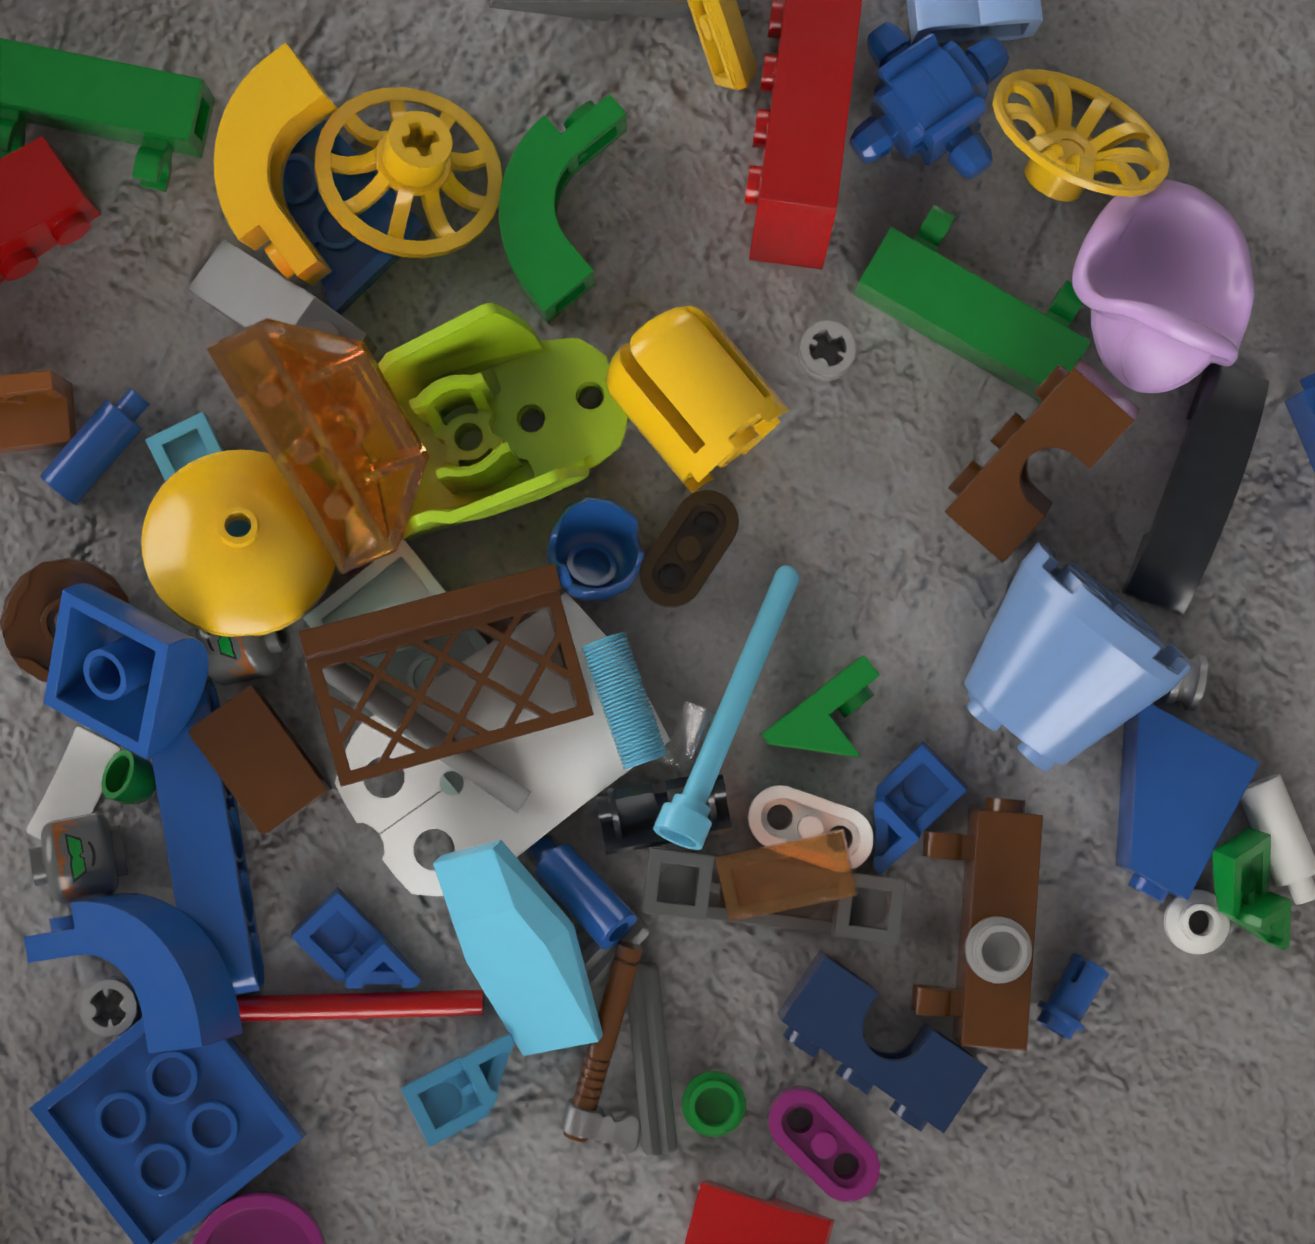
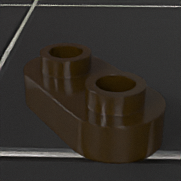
(688, 550)

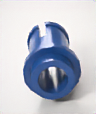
(1071, 997)

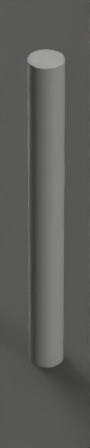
(428, 735)

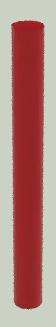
(361, 1005)

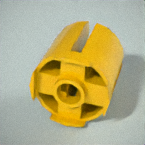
(692, 393)

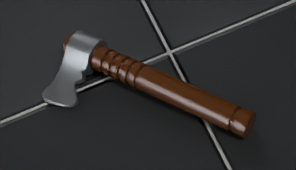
(582, 1115)

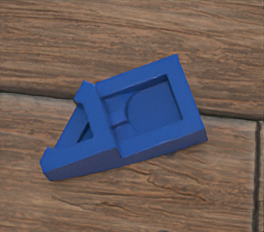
(910, 802)
(352, 945)

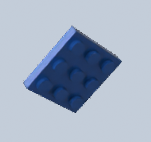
(166, 1131)

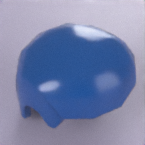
(595, 549)

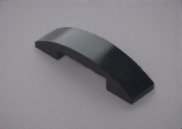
(1199, 488)

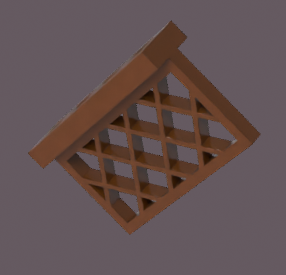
(431, 619)

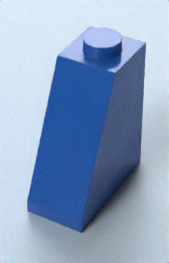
(1174, 801)

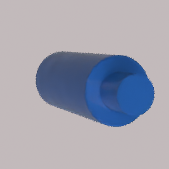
(95, 447)
(582, 892)

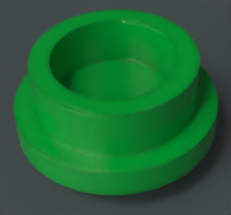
(713, 1103)

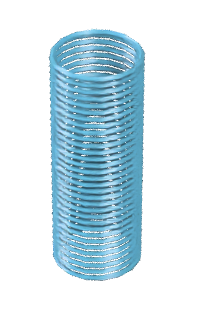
(633, 731)

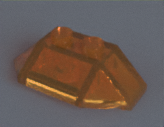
(329, 432)

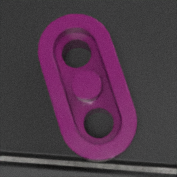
(821, 1142)

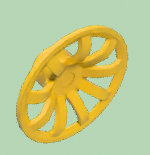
(1067, 157)
(415, 162)

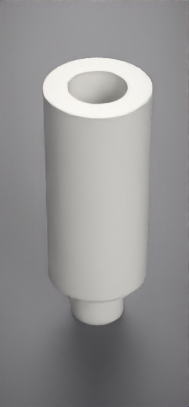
(1291, 856)

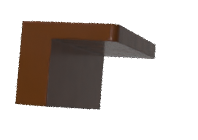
(259, 759)

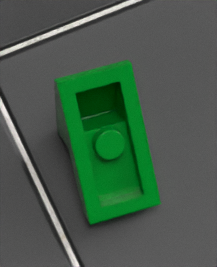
(809, 722)

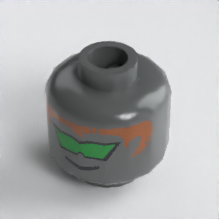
(242, 657)
(79, 858)

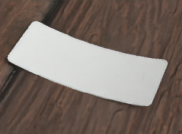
(76, 782)

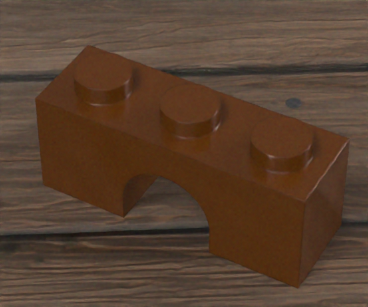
(1077, 415)

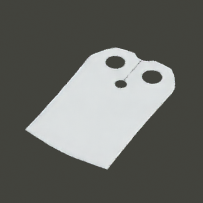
(557, 764)

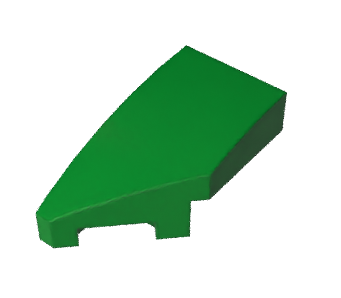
(1242, 888)

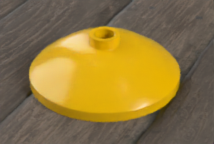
(228, 581)

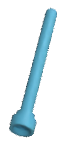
(686, 817)

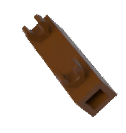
(998, 880)

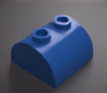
(123, 671)

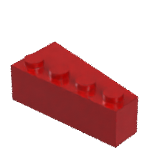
(802, 130)
(38, 207)

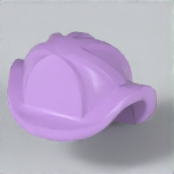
(1165, 286)

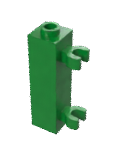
(106, 101)
(968, 312)

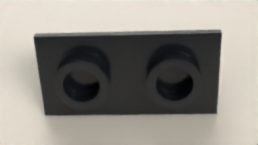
(631, 813)

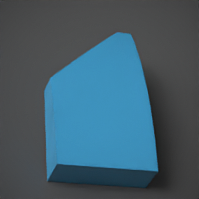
(458, 1090)

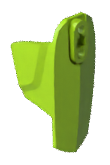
(467, 402)

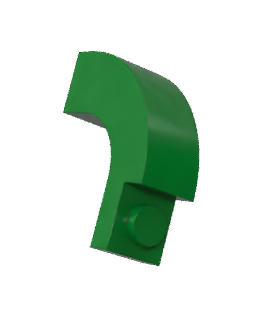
(541, 166)

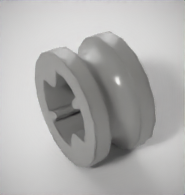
(834, 333)
(1192, 686)
(92, 1007)

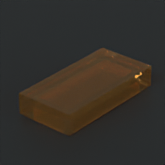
(786, 875)

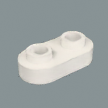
(809, 817)

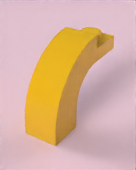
(252, 145)

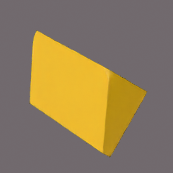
(724, 42)

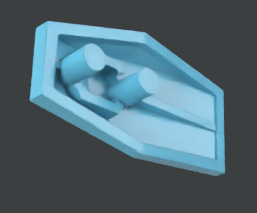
(519, 948)

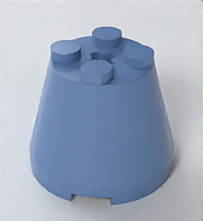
(1066, 662)

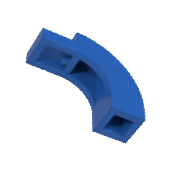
(163, 954)

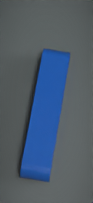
(208, 851)

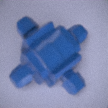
(929, 100)

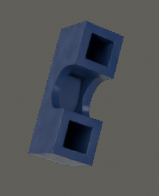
(925, 1078)

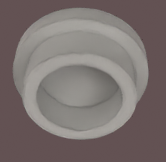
(998, 949)

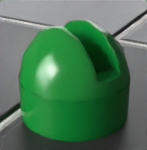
(128, 778)

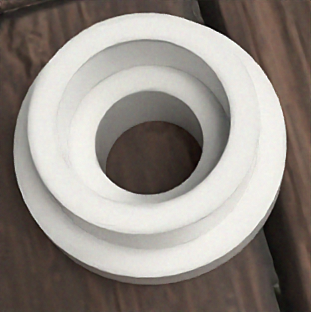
(1177, 926)

